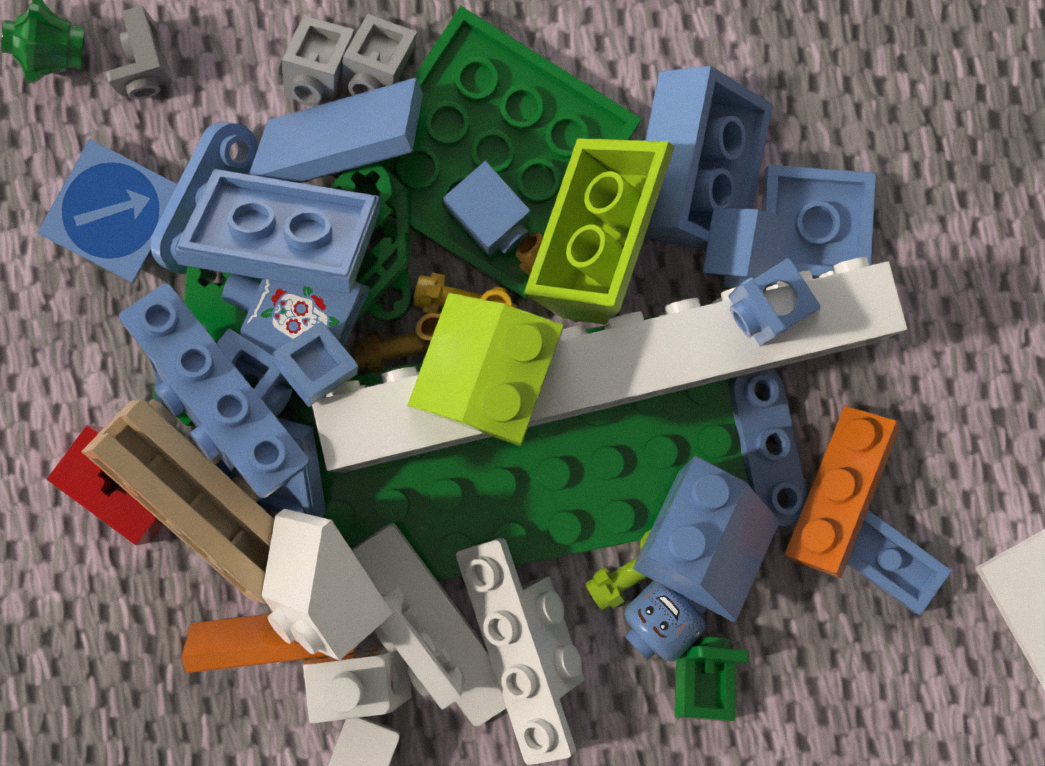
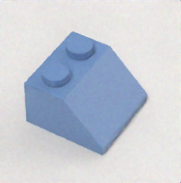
(708, 538)

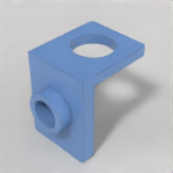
(755, 314)

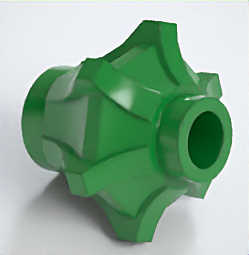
(42, 42)

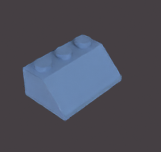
(716, 153)

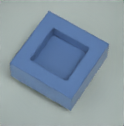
(314, 363)

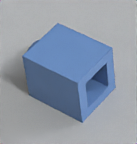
(488, 211)
(744, 244)

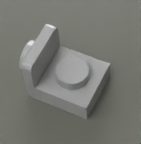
(376, 55)
(146, 57)
(315, 61)

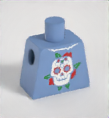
(286, 310)

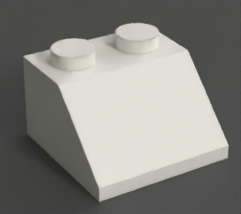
(319, 587)

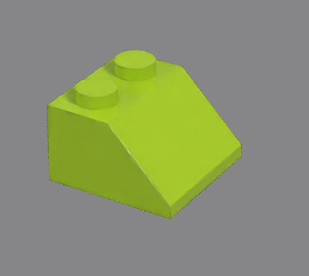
(486, 366)

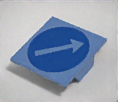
(108, 210)

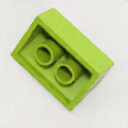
(598, 227)

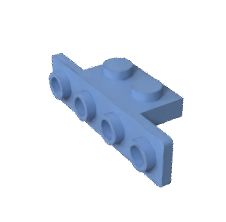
(212, 393)

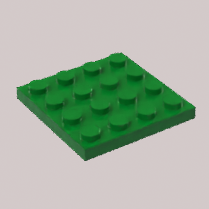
(502, 107)

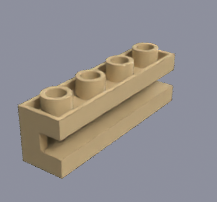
(187, 492)

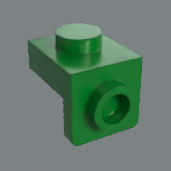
(708, 680)

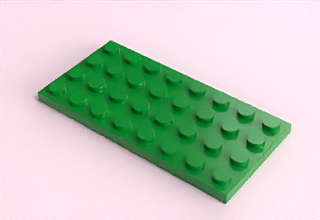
(559, 494)

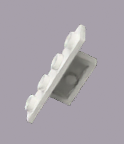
(428, 629)
(526, 648)

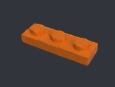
(842, 491)

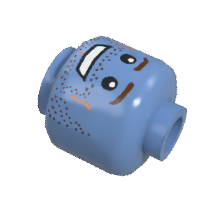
(663, 622)

